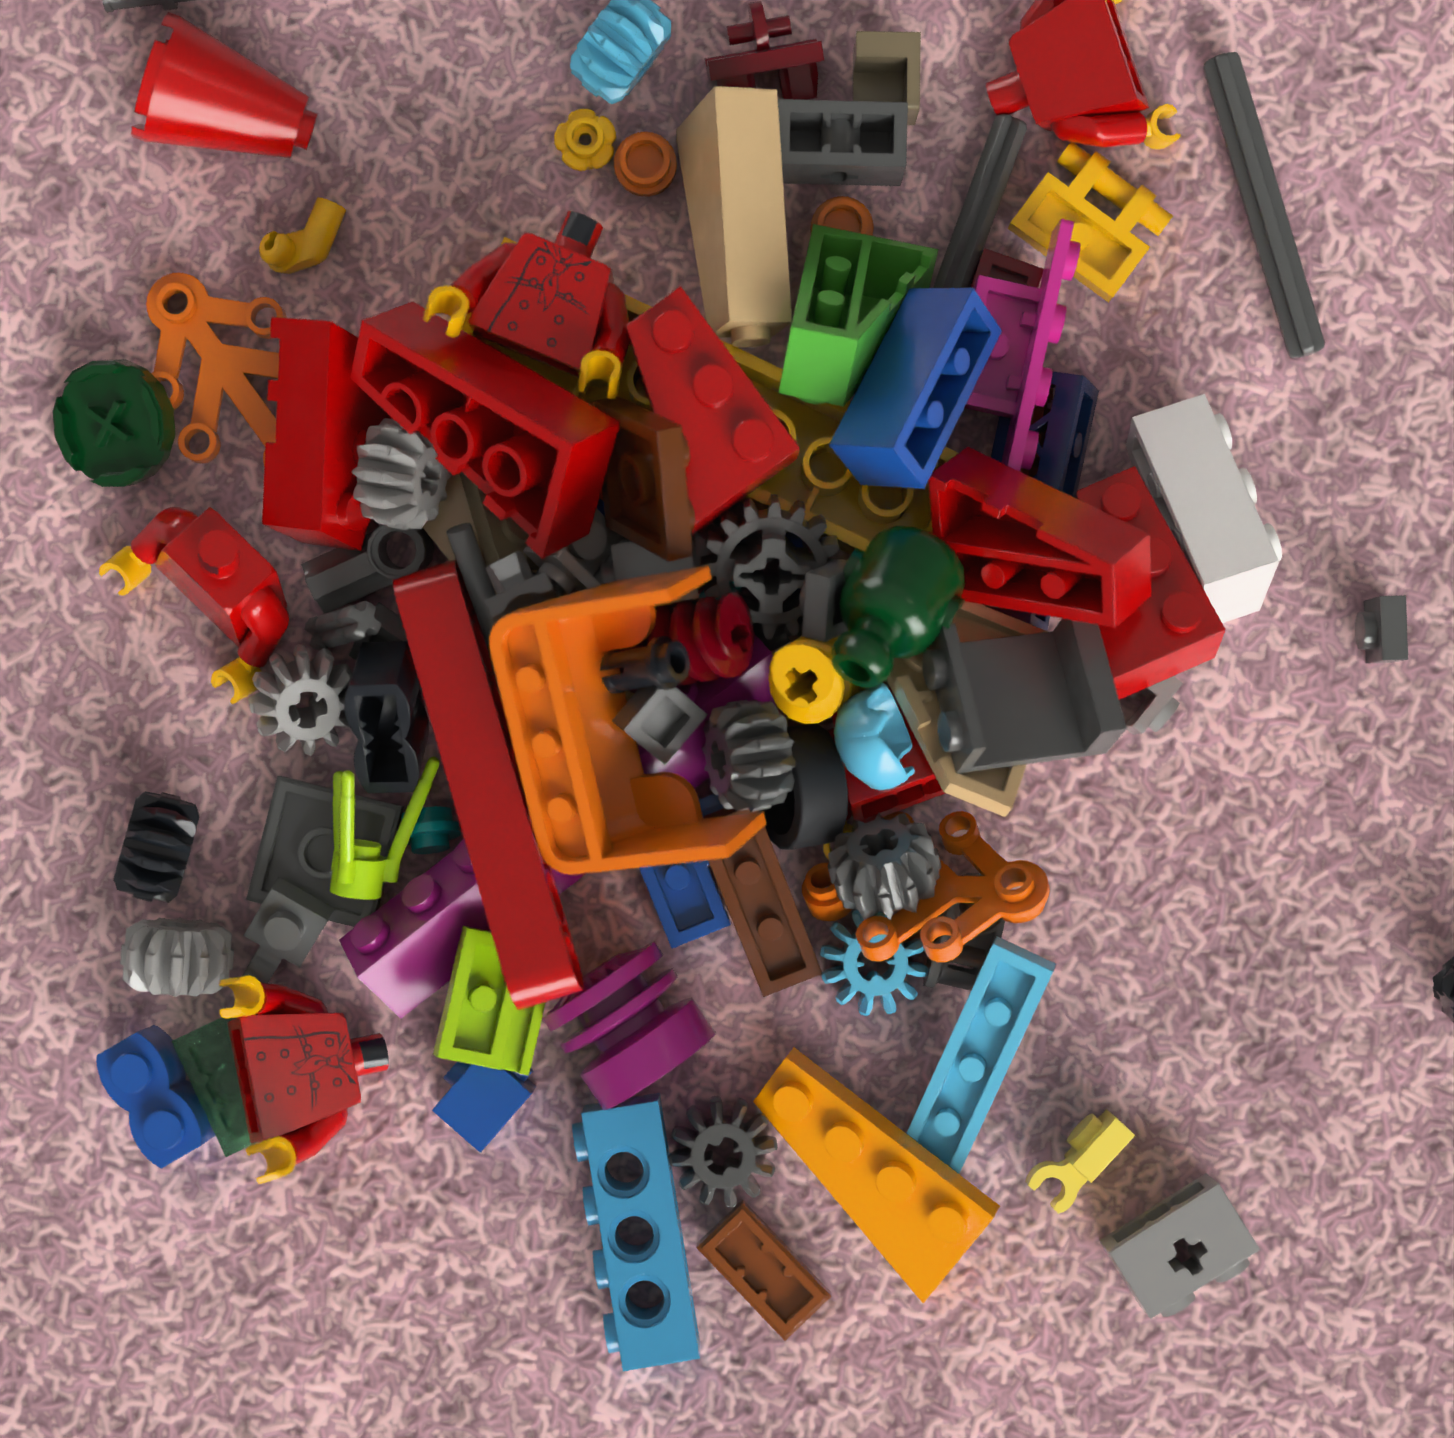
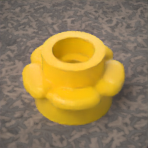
(589, 156)

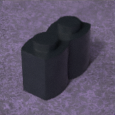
(386, 718)

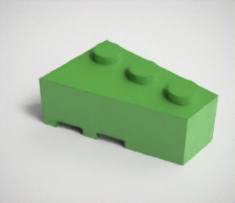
(845, 309)

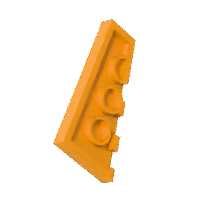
(885, 1180)

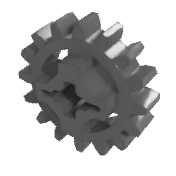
(747, 563)

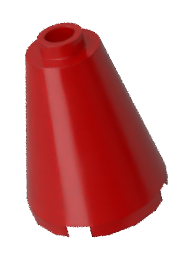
(217, 99)

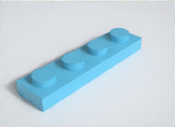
(980, 1051)

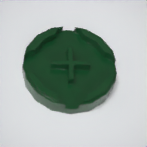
(114, 422)

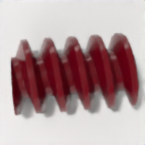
(712, 631)

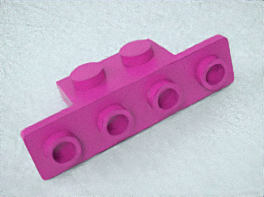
(1028, 321)

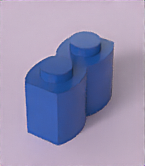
(151, 1084)

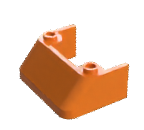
(575, 764)

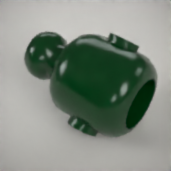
(895, 602)

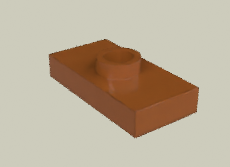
(763, 1270)

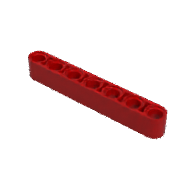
(487, 786)

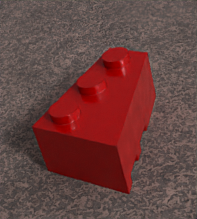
(317, 436)
(1037, 545)

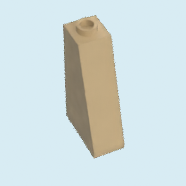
(738, 212)

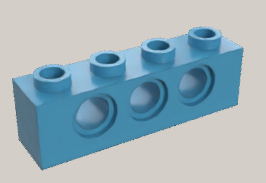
(670, 1329)

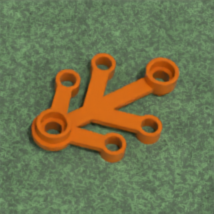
(221, 364)
(988, 892)

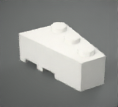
(1206, 502)

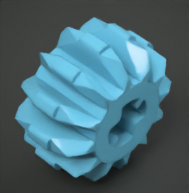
(620, 48)
(873, 983)

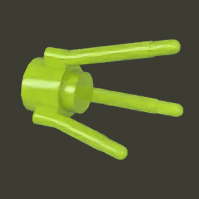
(357, 863)

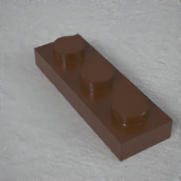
(764, 913)

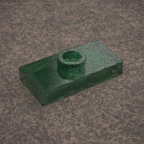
(213, 1074)

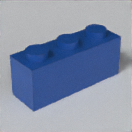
(916, 387)

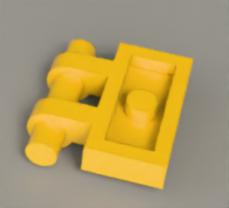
(1107, 246)

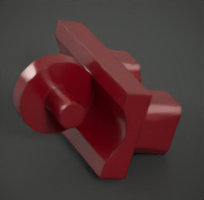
(793, 61)

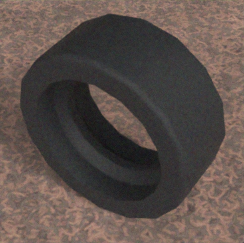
(819, 798)

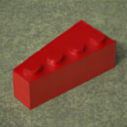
(493, 419)

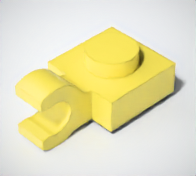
(1093, 1147)

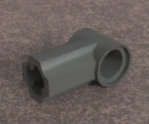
(352, 574)

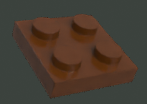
(647, 481)

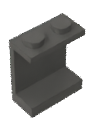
(1023, 696)

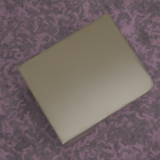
(888, 69)

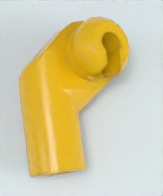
(306, 246)

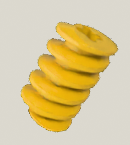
(806, 682)

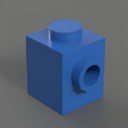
(482, 1101)

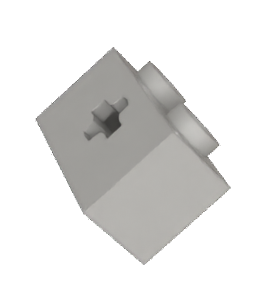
(1146, 1252)

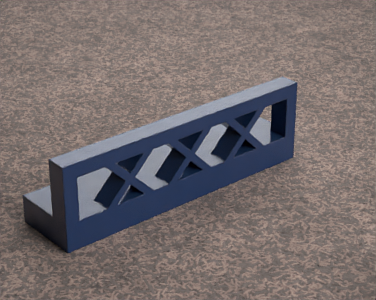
(1063, 448)

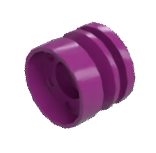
(629, 1025)

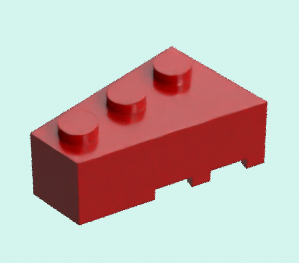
(699, 385)
(1177, 622)

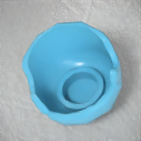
(873, 738)

